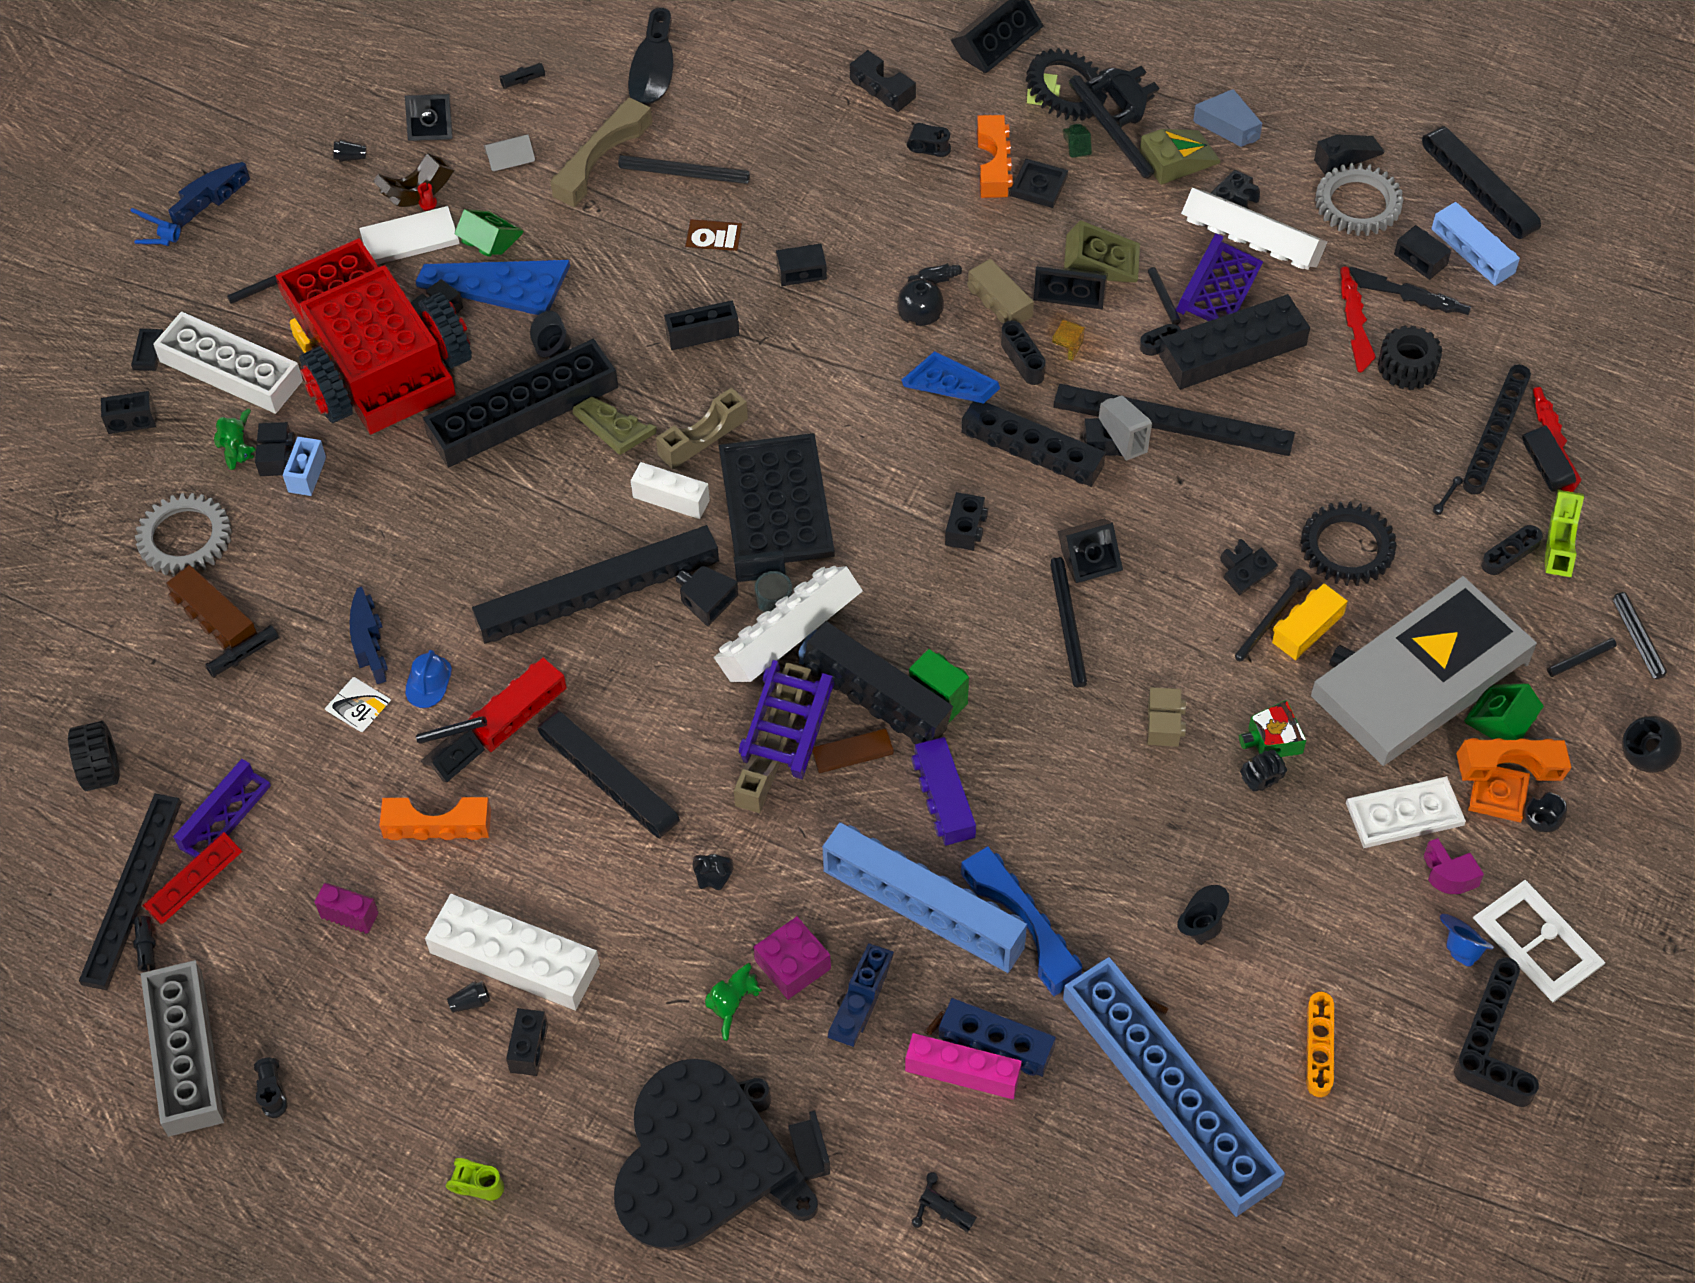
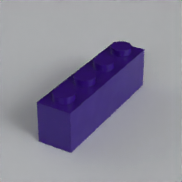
(944, 791)

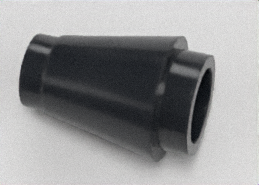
(348, 151)
(470, 997)

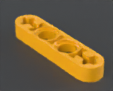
(1323, 1044)

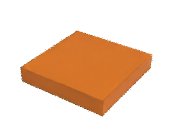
(1501, 795)

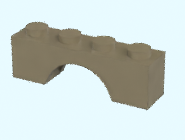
(723, 416)

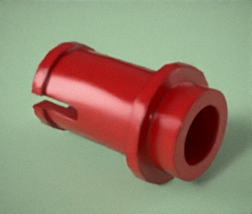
(427, 200)

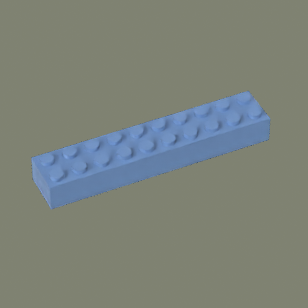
(1173, 1087)

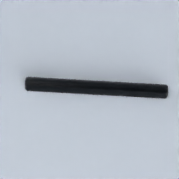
(1111, 126)
(684, 169)
(1068, 622)

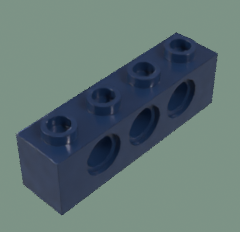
(988, 1025)

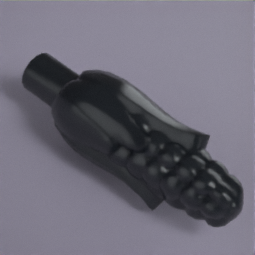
(938, 273)

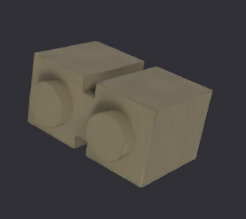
(1165, 717)

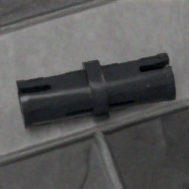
(522, 75)
(144, 943)
(947, 1209)

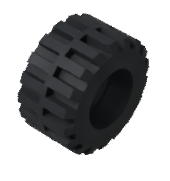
(1412, 343)
(93, 756)

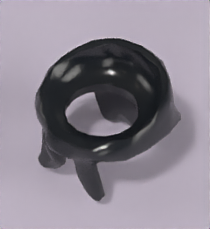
(712, 870)

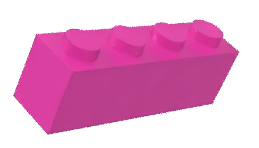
(963, 1066)

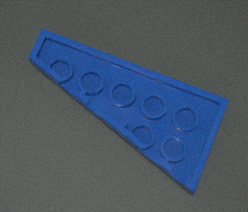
(511, 285)

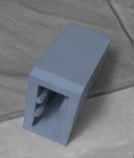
(1229, 118)

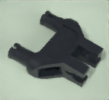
(1125, 91)

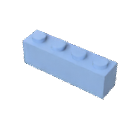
(1475, 243)

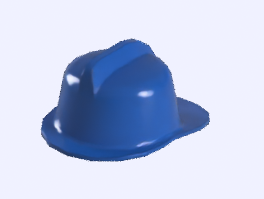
(428, 680)
(1463, 941)

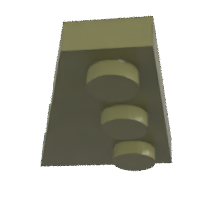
(611, 426)

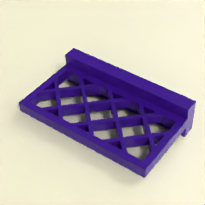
(1205, 270)

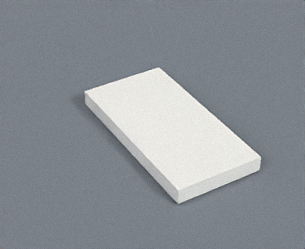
(410, 235)
(1405, 812)

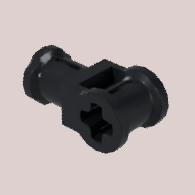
(269, 1088)

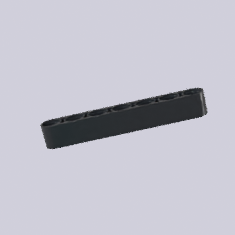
(1481, 182)
(608, 774)

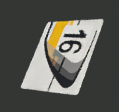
(357, 704)

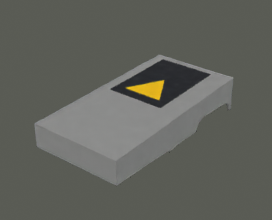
(1423, 670)

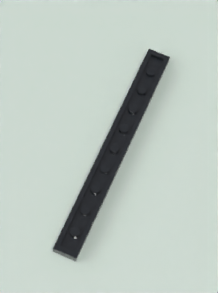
(1184, 421)

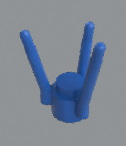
(167, 231)

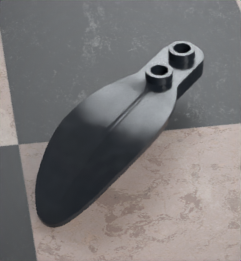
(653, 60)

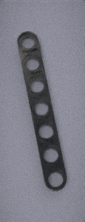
(1493, 437)

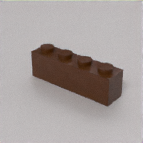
(210, 608)

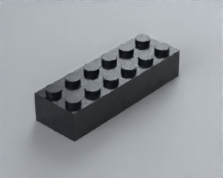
(1234, 341)
(877, 685)

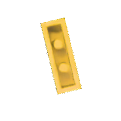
(1309, 621)

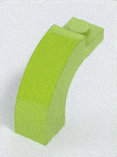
(1561, 537)

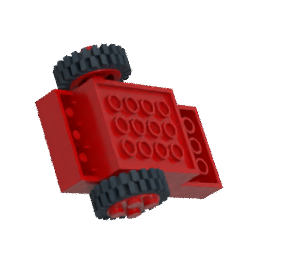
(370, 339)

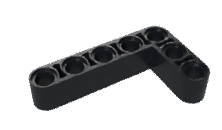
(1485, 1033)

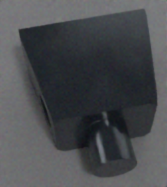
(706, 593)

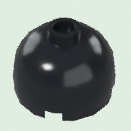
(920, 302)

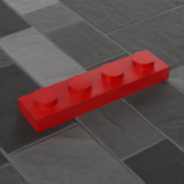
(192, 878)

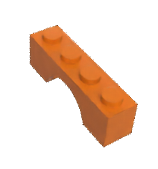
(994, 174)
(1543, 758)
(466, 820)

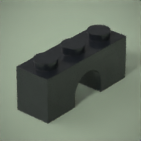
(894, 91)

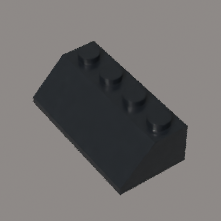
(997, 33)

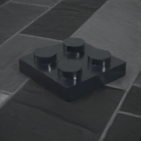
(1039, 183)

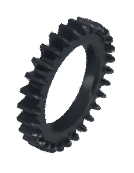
(1036, 83)
(1323, 519)

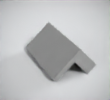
(509, 152)

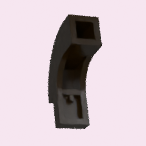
(404, 191)

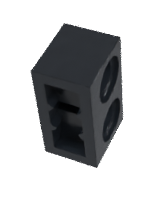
(128, 412)
(966, 515)
(527, 1042)

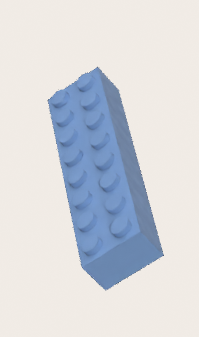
(924, 897)

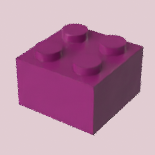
(792, 957)

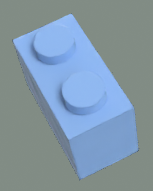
(304, 466)

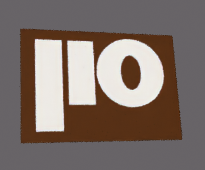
(713, 235)

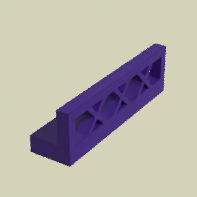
(217, 803)

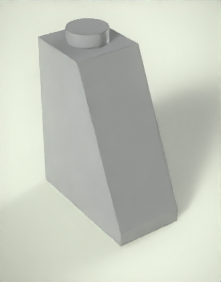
(1126, 426)

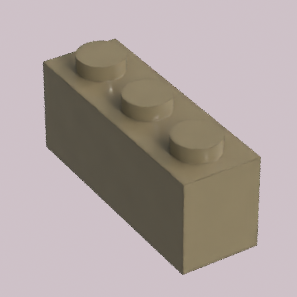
(1000, 293)

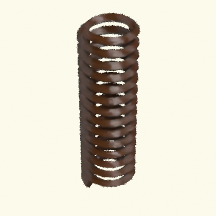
(1156, 1004)
(936, 1022)

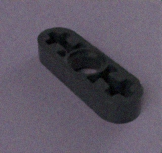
(1508, 559)

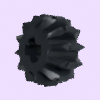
(1263, 770)

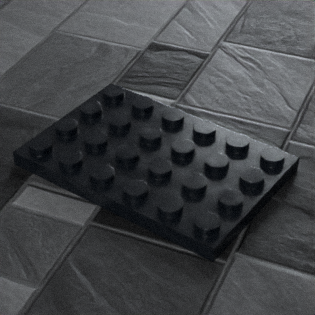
(777, 498)

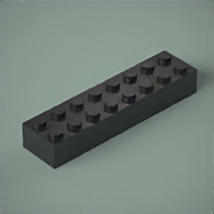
(520, 402)

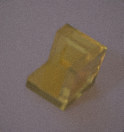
(1069, 336)

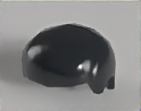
(1545, 813)

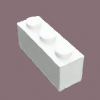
(670, 490)

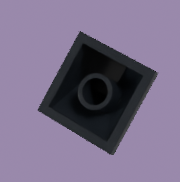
(428, 117)

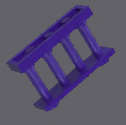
(804, 737)

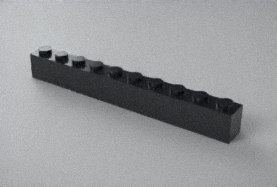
(595, 584)

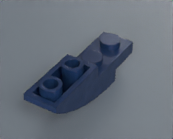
(210, 188)
(365, 634)
(861, 995)

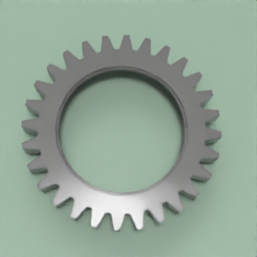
(1390, 191)
(165, 562)

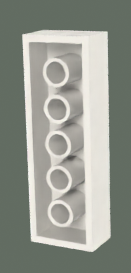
(1255, 228)
(228, 362)
(787, 623)
(513, 951)

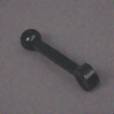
(1438, 508)
(931, 1180)

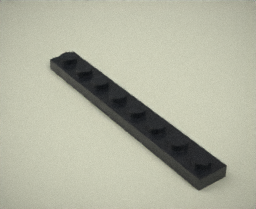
(130, 892)

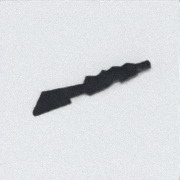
(1408, 292)

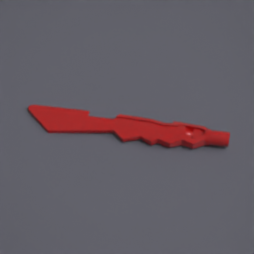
(1355, 319)
(1549, 418)

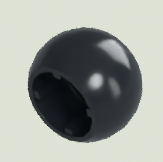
(1651, 744)

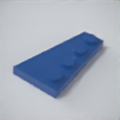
(950, 378)

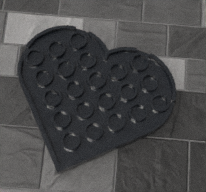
(698, 1157)

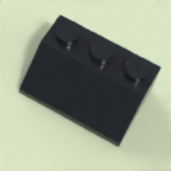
(1070, 286)

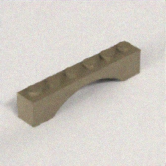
(625, 124)
(760, 772)

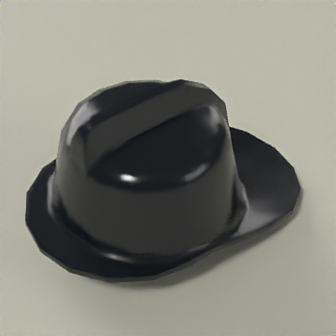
(549, 335)
(1204, 914)

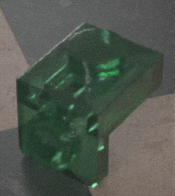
(1078, 140)

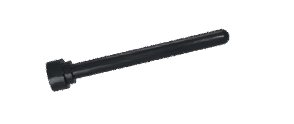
(1298, 581)

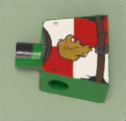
(1275, 730)

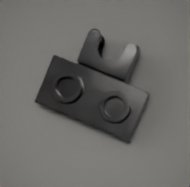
(1238, 189)
(1246, 568)

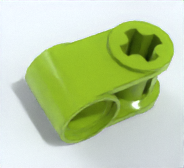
(471, 1176)

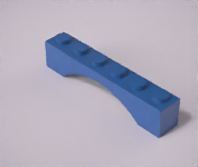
(990, 879)

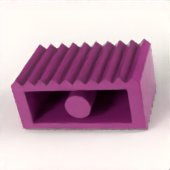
(346, 907)

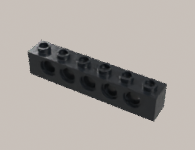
(1033, 442)

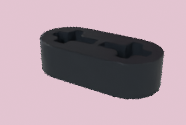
(1154, 337)

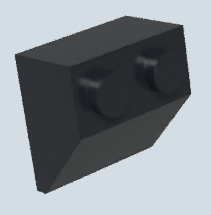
(1090, 550)

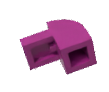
(1452, 875)

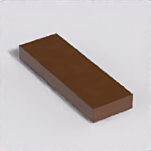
(852, 751)

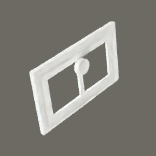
(1554, 925)

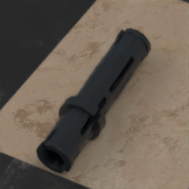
(233, 656)

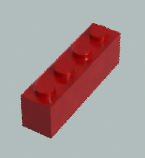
(519, 703)

